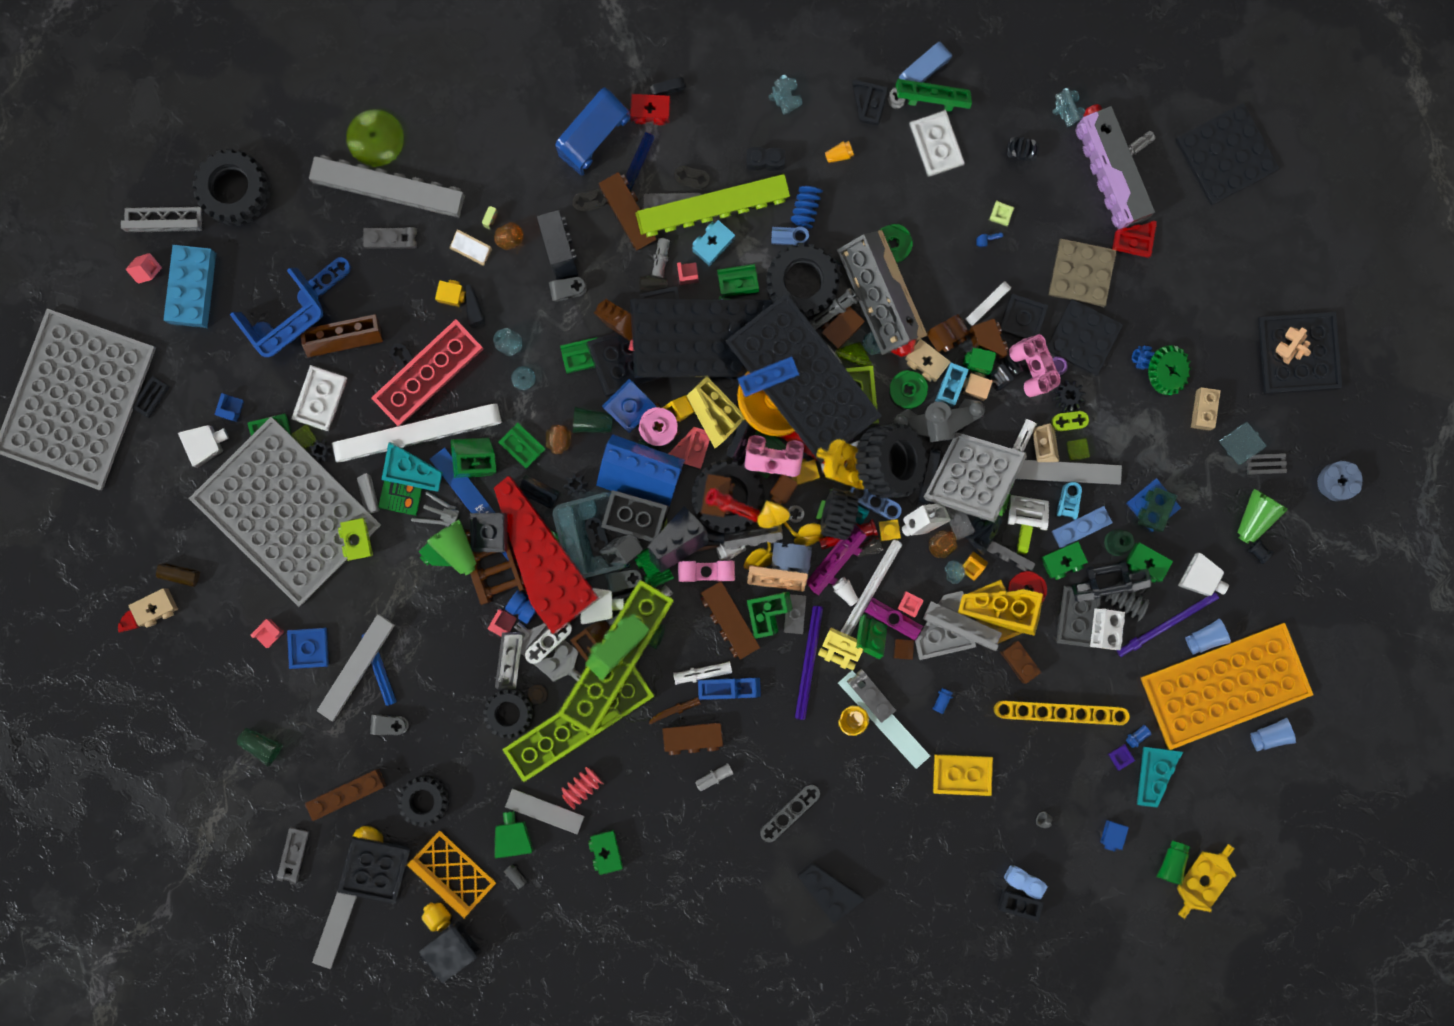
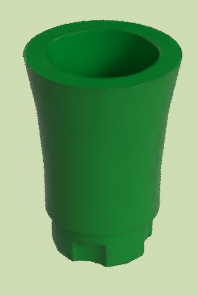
(1174, 863)

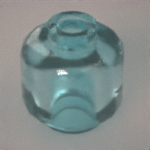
(507, 341)

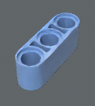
(927, 64)
(884, 504)

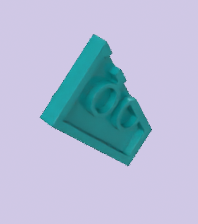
(410, 470)
(1155, 773)

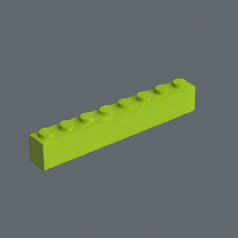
(712, 204)

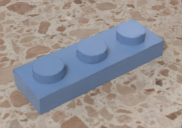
(1081, 527)

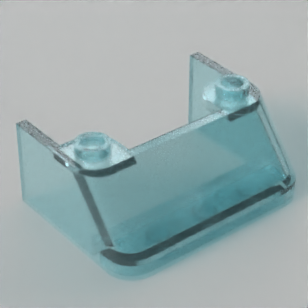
(574, 538)

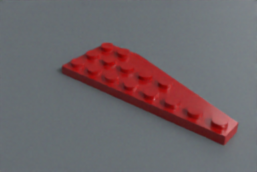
(549, 575)

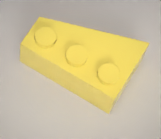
(714, 411)

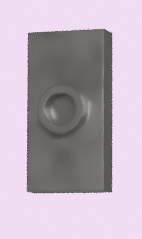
(795, 619)

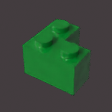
(763, 612)

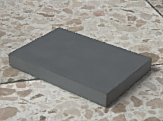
(1075, 619)

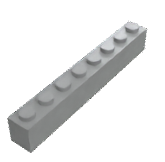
(387, 186)

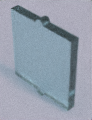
(1242, 443)

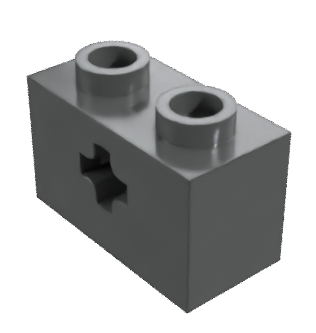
(621, 550)

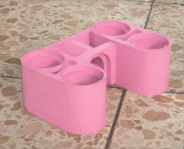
(1039, 363)
(787, 461)
(720, 571)

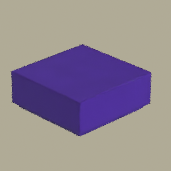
(1121, 757)

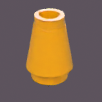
(840, 152)

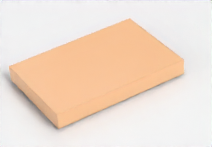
(777, 578)

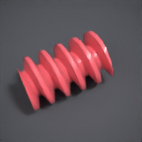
(581, 787)

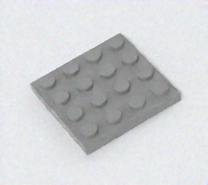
(975, 476)

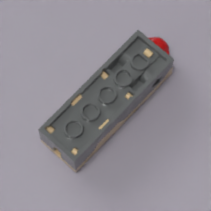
(882, 293)

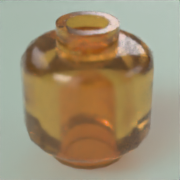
(508, 236)
(558, 439)
(943, 544)

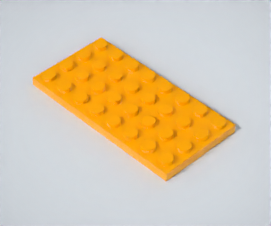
(1226, 686)

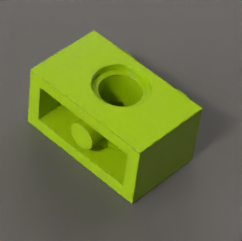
(363, 548)

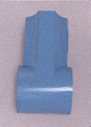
(786, 236)

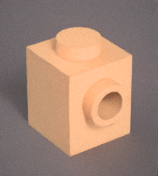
(977, 386)

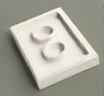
(936, 143)
(319, 398)

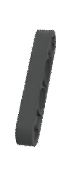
(787, 810)

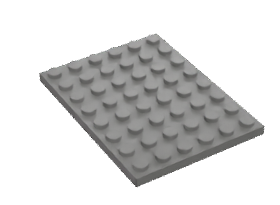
(74, 399)
(282, 510)

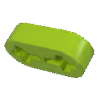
(1070, 416)
(1024, 539)

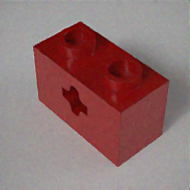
(640, 105)

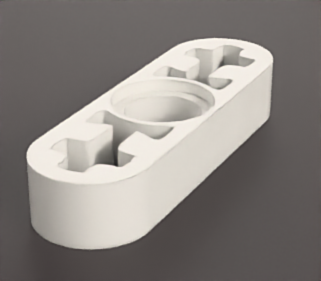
(982, 309)
(541, 655)

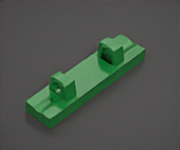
(933, 93)

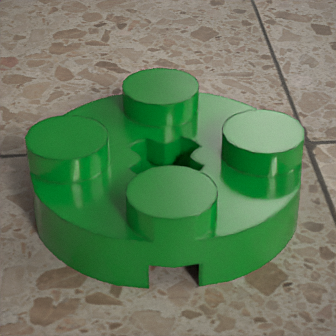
(903, 239)
(897, 389)

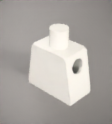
(202, 444)
(919, 520)
(1203, 577)
(602, 608)

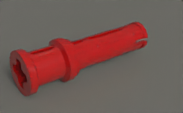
(726, 502)
(868, 528)

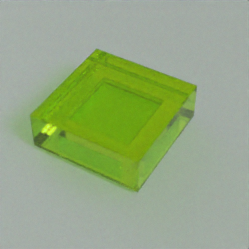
(304, 436)
(1078, 449)

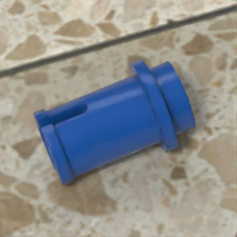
(942, 700)
(1138, 736)

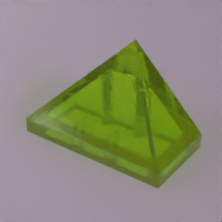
(854, 353)

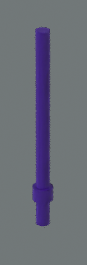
(1136, 643)

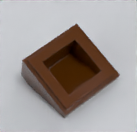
(903, 649)

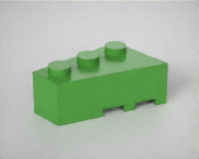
(616, 646)

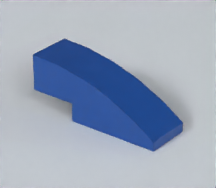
(729, 688)

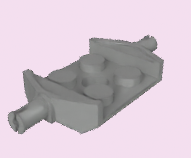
(561, 663)

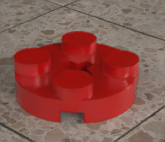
(1031, 579)

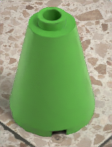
(1259, 516)
(454, 547)

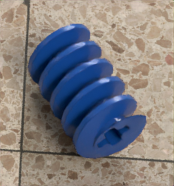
(805, 206)

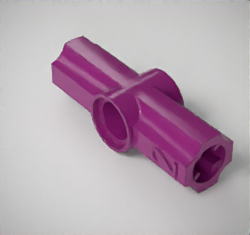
(904, 625)

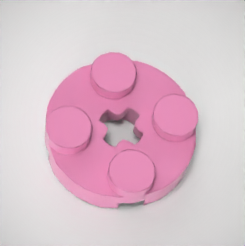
(668, 431)

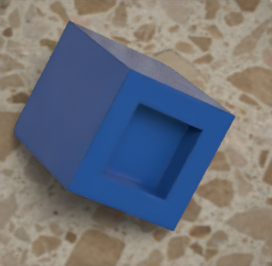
(229, 407)

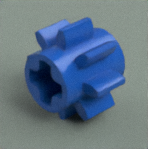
(1142, 356)

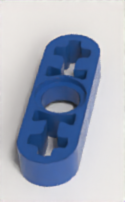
(341, 274)

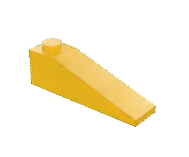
(1011, 610)

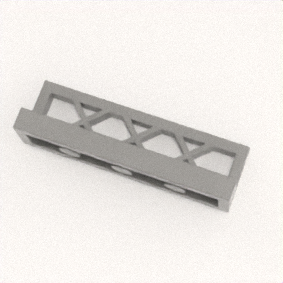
(162, 224)
(962, 626)

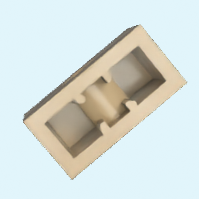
(938, 362)
(1205, 409)
(142, 608)

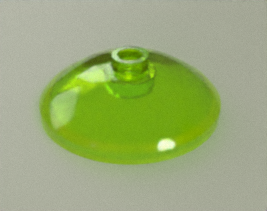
(382, 147)

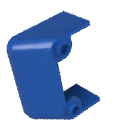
(591, 129)
(271, 341)

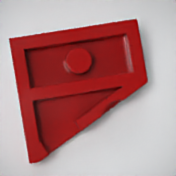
(1135, 240)

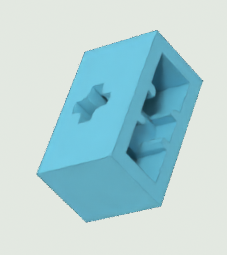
(710, 253)
(951, 384)

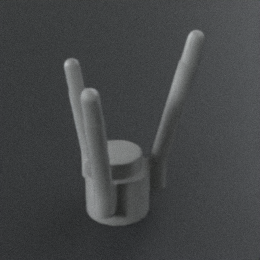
(448, 515)

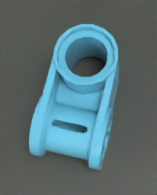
(1069, 502)

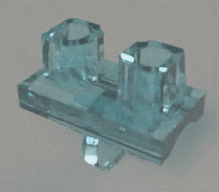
(783, 95)
(1067, 108)

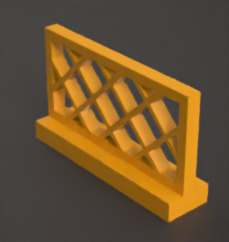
(436, 883)

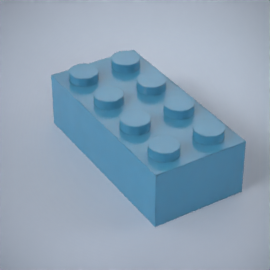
(189, 286)

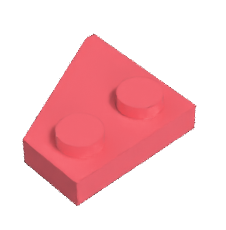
(692, 448)

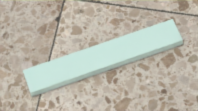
(890, 727)

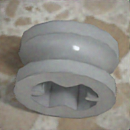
(791, 509)

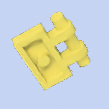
(842, 644)

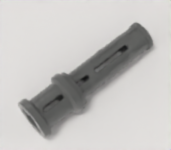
(839, 306)

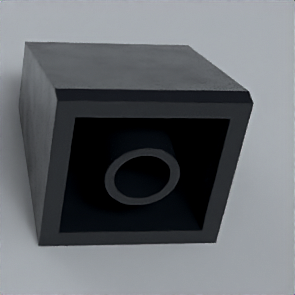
(449, 952)

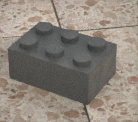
(635, 516)

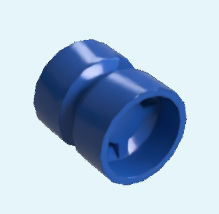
(521, 605)

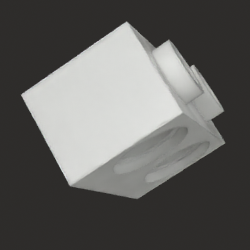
(1107, 629)

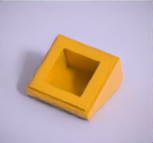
(974, 565)

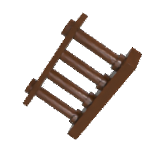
(480, 574)

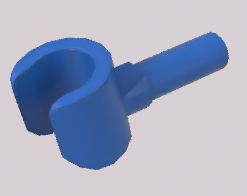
(983, 239)

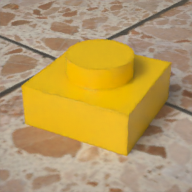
(889, 530)

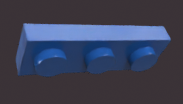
(768, 376)

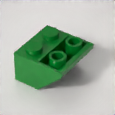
(472, 457)

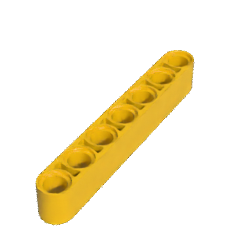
(1070, 716)

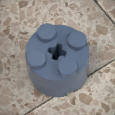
(1350, 484)
(791, 557)

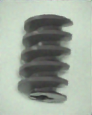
(1130, 602)

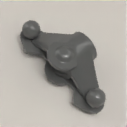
(940, 421)

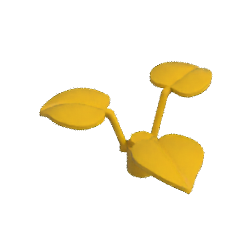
(773, 516)

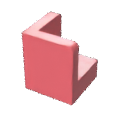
(143, 268)
(687, 273)
(910, 604)
(502, 622)
(267, 633)

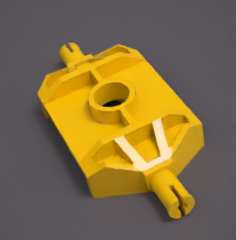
(834, 463)
(1219, 872)

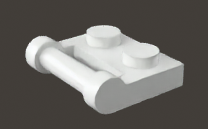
(1030, 508)

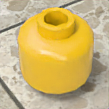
(436, 917)

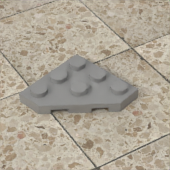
(938, 641)

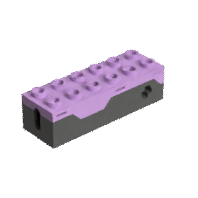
(1114, 167)

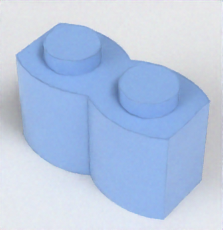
(1021, 880)

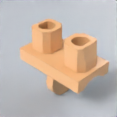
(1297, 337)

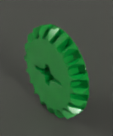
(1160, 375)

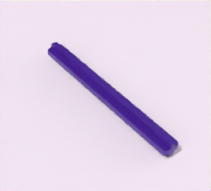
(809, 661)

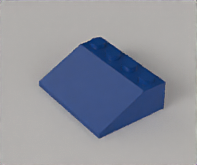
(639, 471)

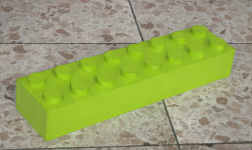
(594, 696)
(558, 736)

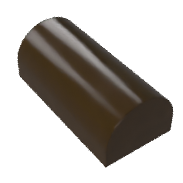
(177, 574)

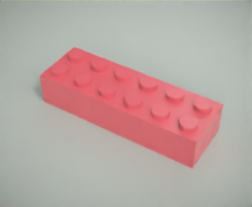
(427, 373)

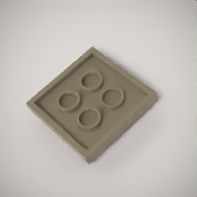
(1082, 272)

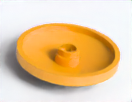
(763, 414)

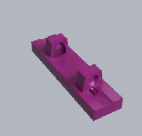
(835, 560)

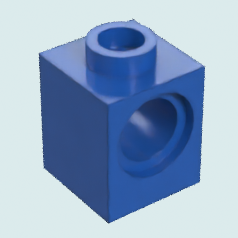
(1113, 835)

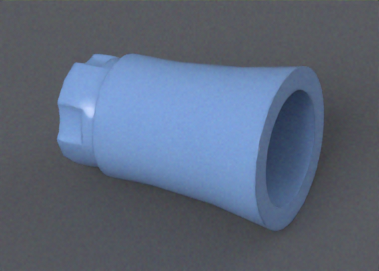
(1208, 637)
(1273, 735)

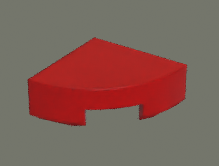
(127, 622)

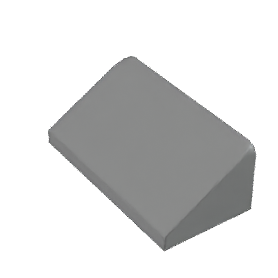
(368, 493)

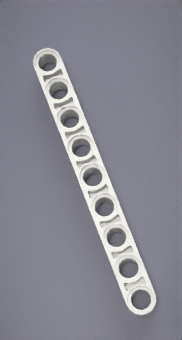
(417, 432)

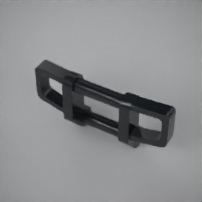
(1097, 593)

